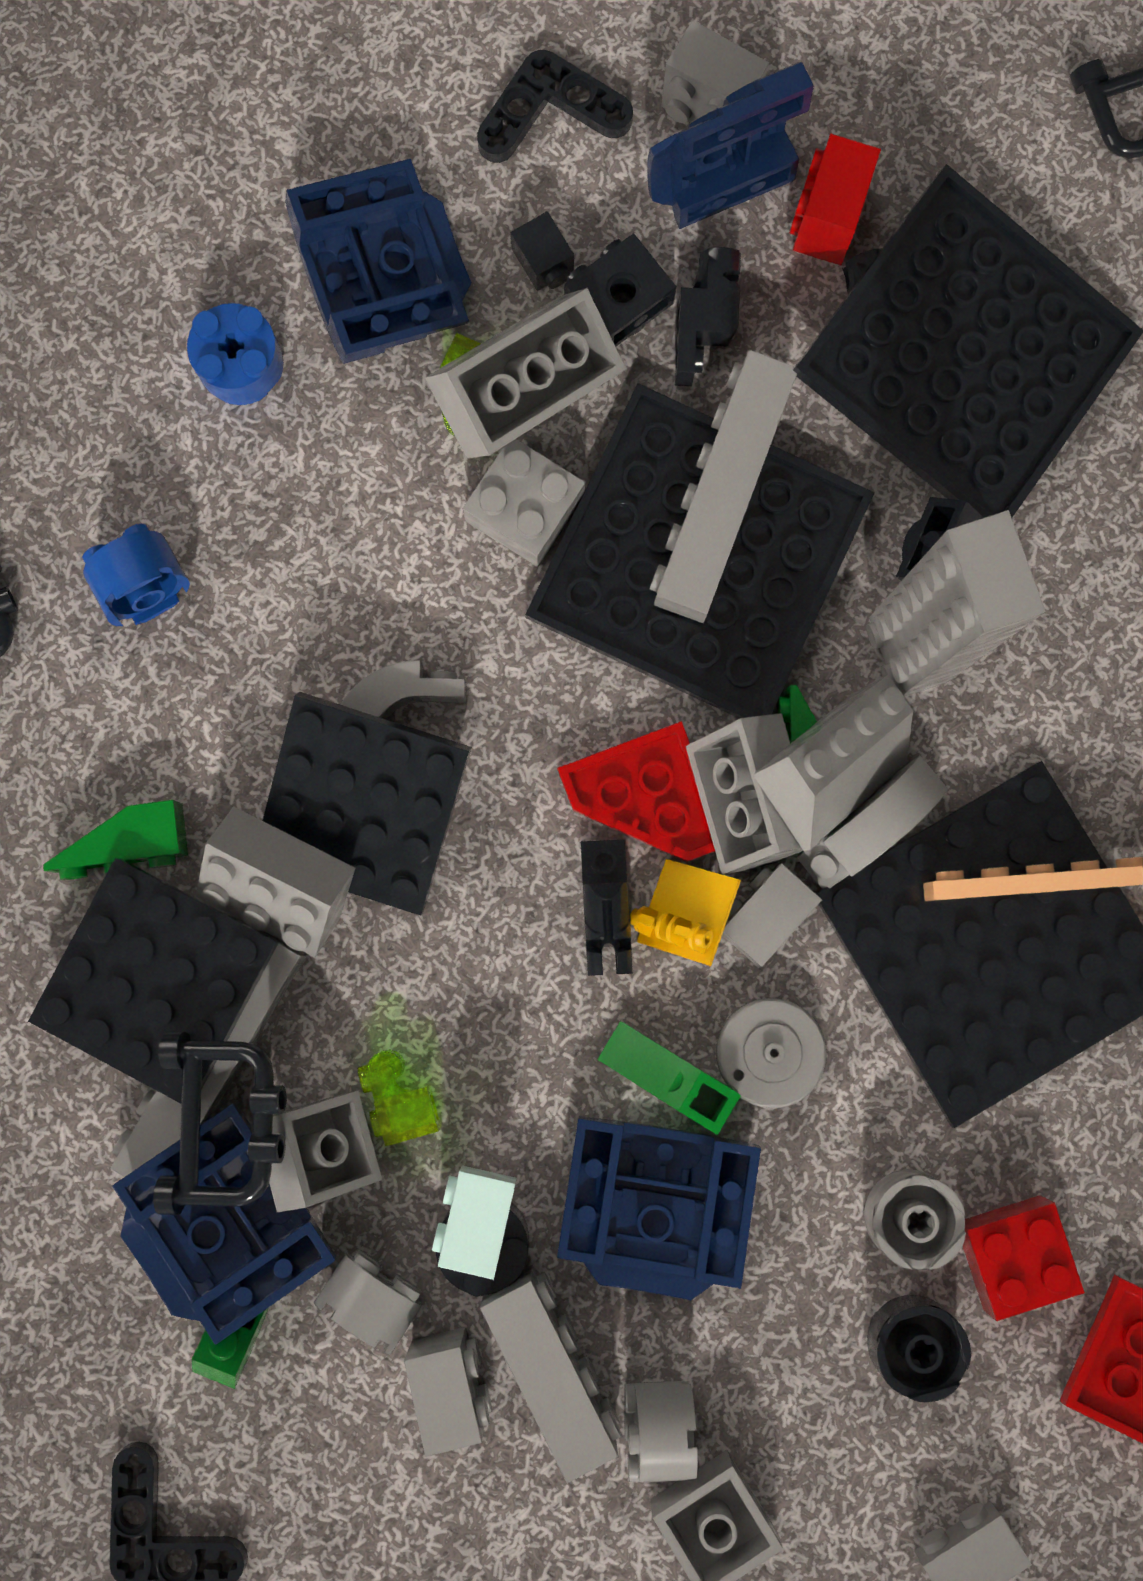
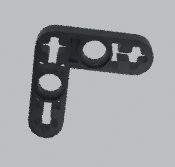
(539, 93)
(155, 1548)

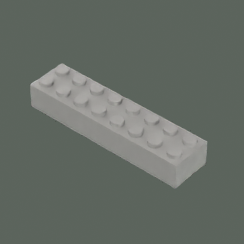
(955, 605)

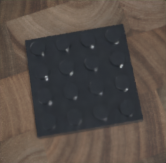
(367, 796)
(150, 966)

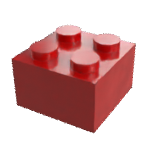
(833, 198)
(1020, 1258)

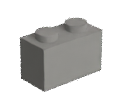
(769, 913)
(973, 1549)

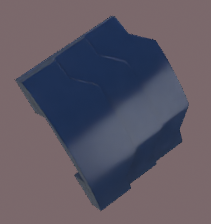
(731, 150)
(378, 259)
(658, 1207)
(219, 1259)

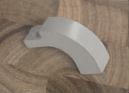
(404, 684)
(875, 825)

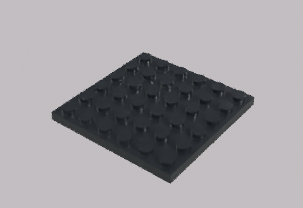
(968, 349)
(770, 586)
(992, 983)

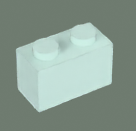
(475, 1222)

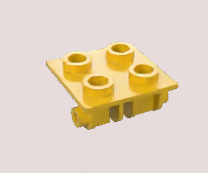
(686, 912)

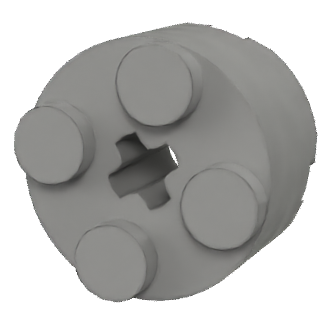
(938, 1207)
(369, 1302)
(660, 1431)

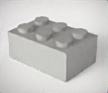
(738, 812)
(273, 881)

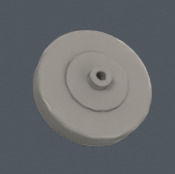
(771, 1052)

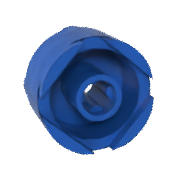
(217, 337)
(134, 575)

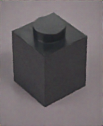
(543, 252)

